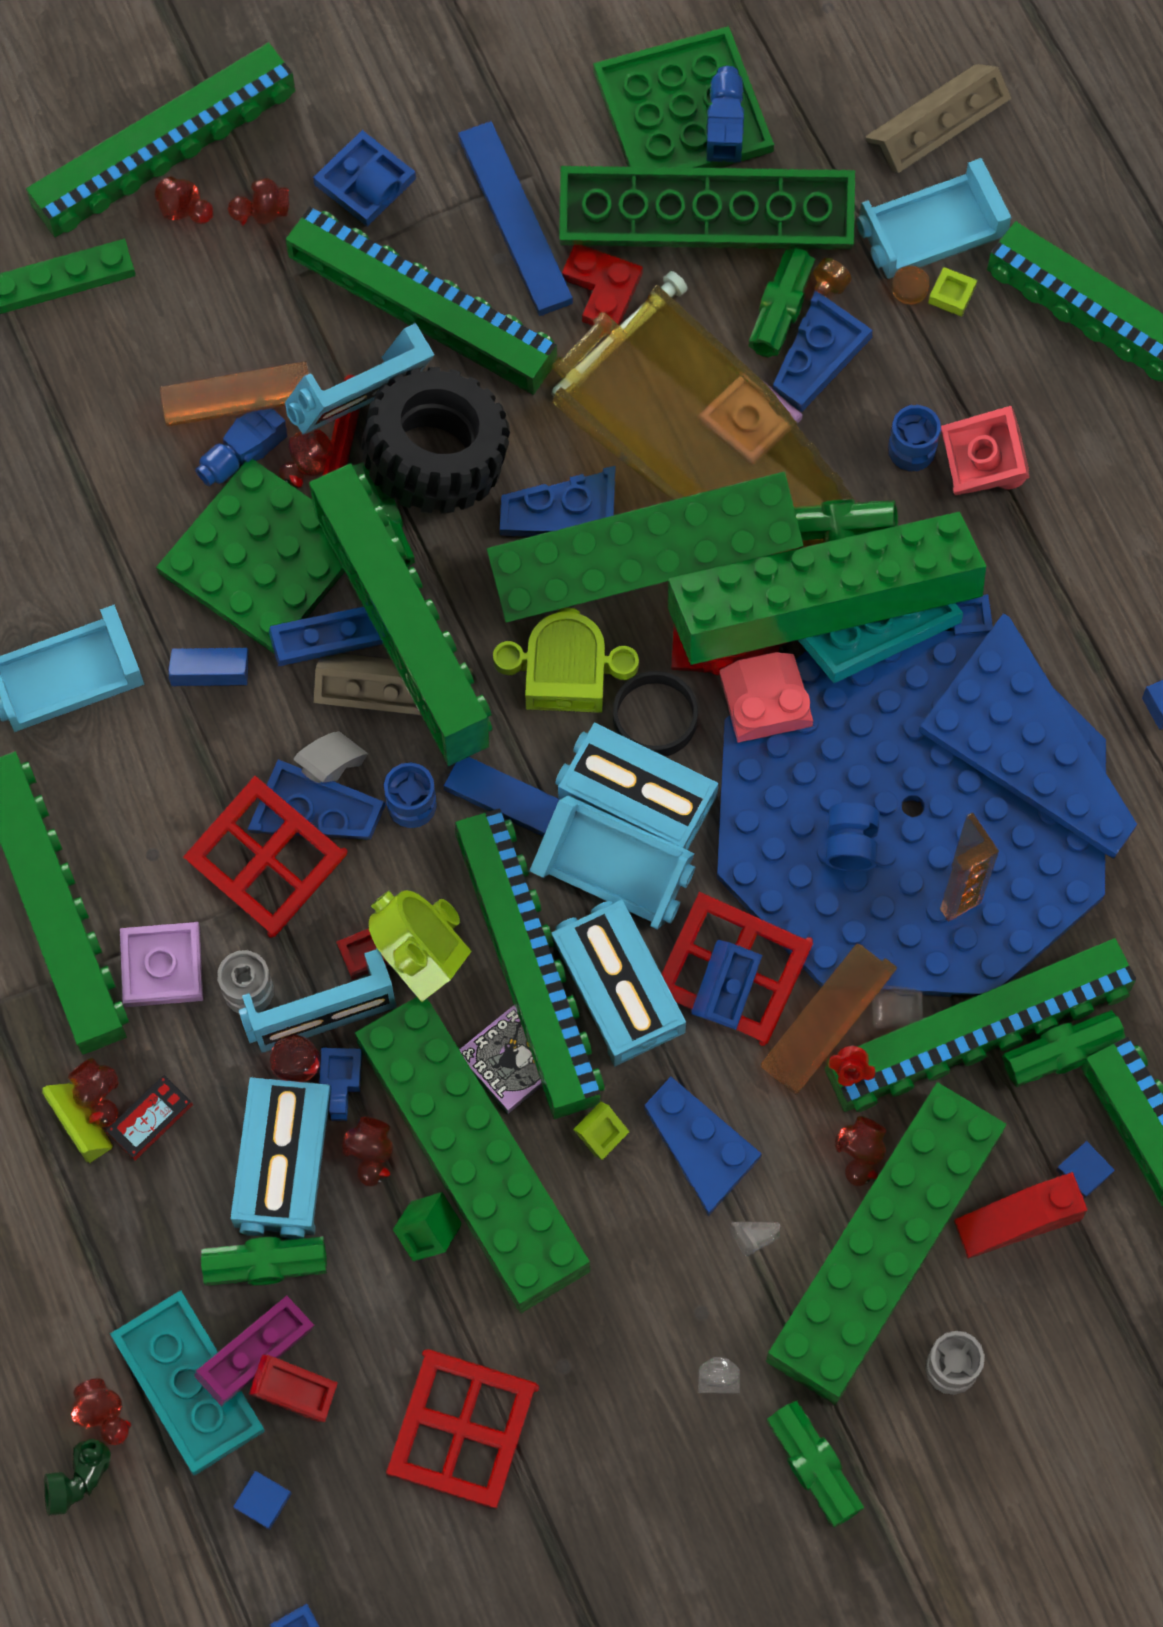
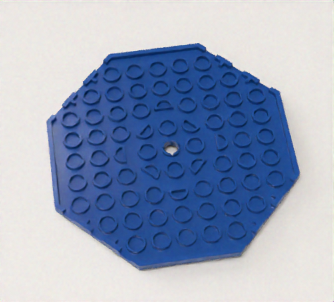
(872, 753)

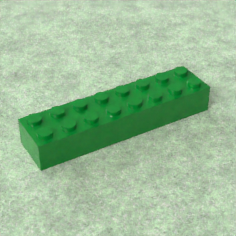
(707, 207)
(645, 546)
(825, 587)
(401, 615)
(473, 1153)
(885, 1243)

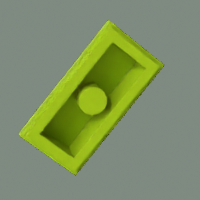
(87, 1136)

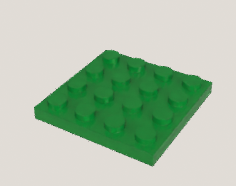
(663, 100)
(255, 555)

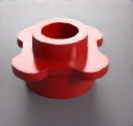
(852, 1065)

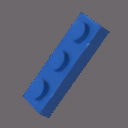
(323, 636)

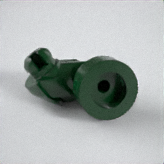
(89, 1464)

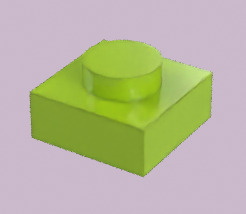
(952, 291)
(601, 1130)

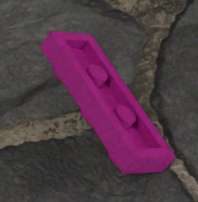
(238, 1361)

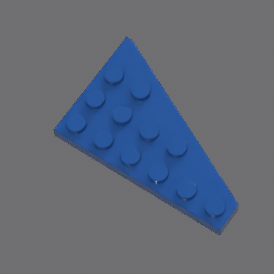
(1020, 735)

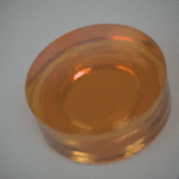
(910, 284)

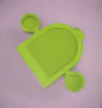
(565, 663)
(418, 940)

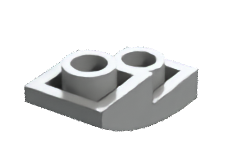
(329, 757)

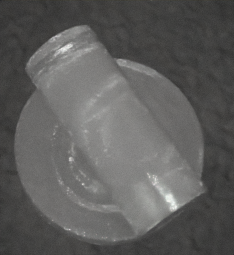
(719, 1376)

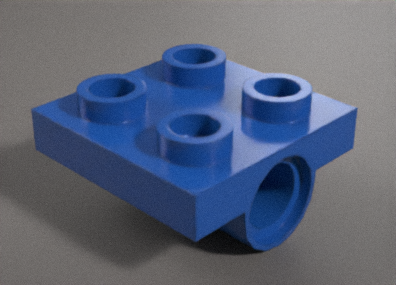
(364, 178)

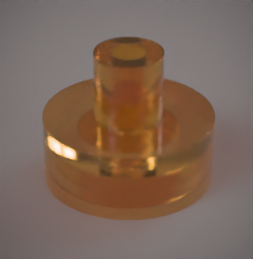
(831, 277)

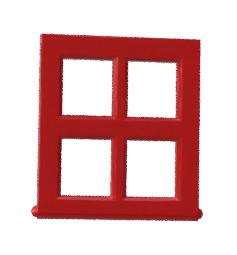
(265, 856)
(751, 927)
(461, 1428)

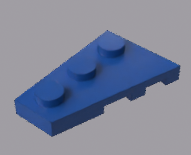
(822, 348)
(559, 505)
(326, 805)
(704, 1146)

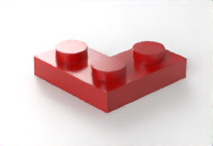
(609, 279)

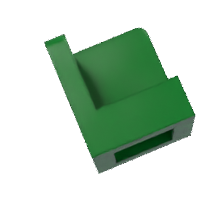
(427, 1226)

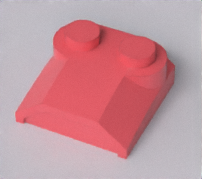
(986, 452)
(766, 696)

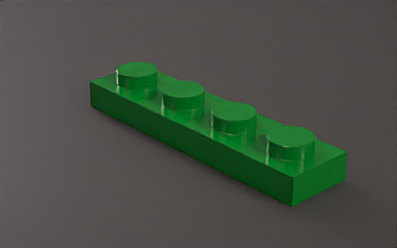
(65, 275)

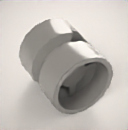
(244, 974)
(954, 1362)

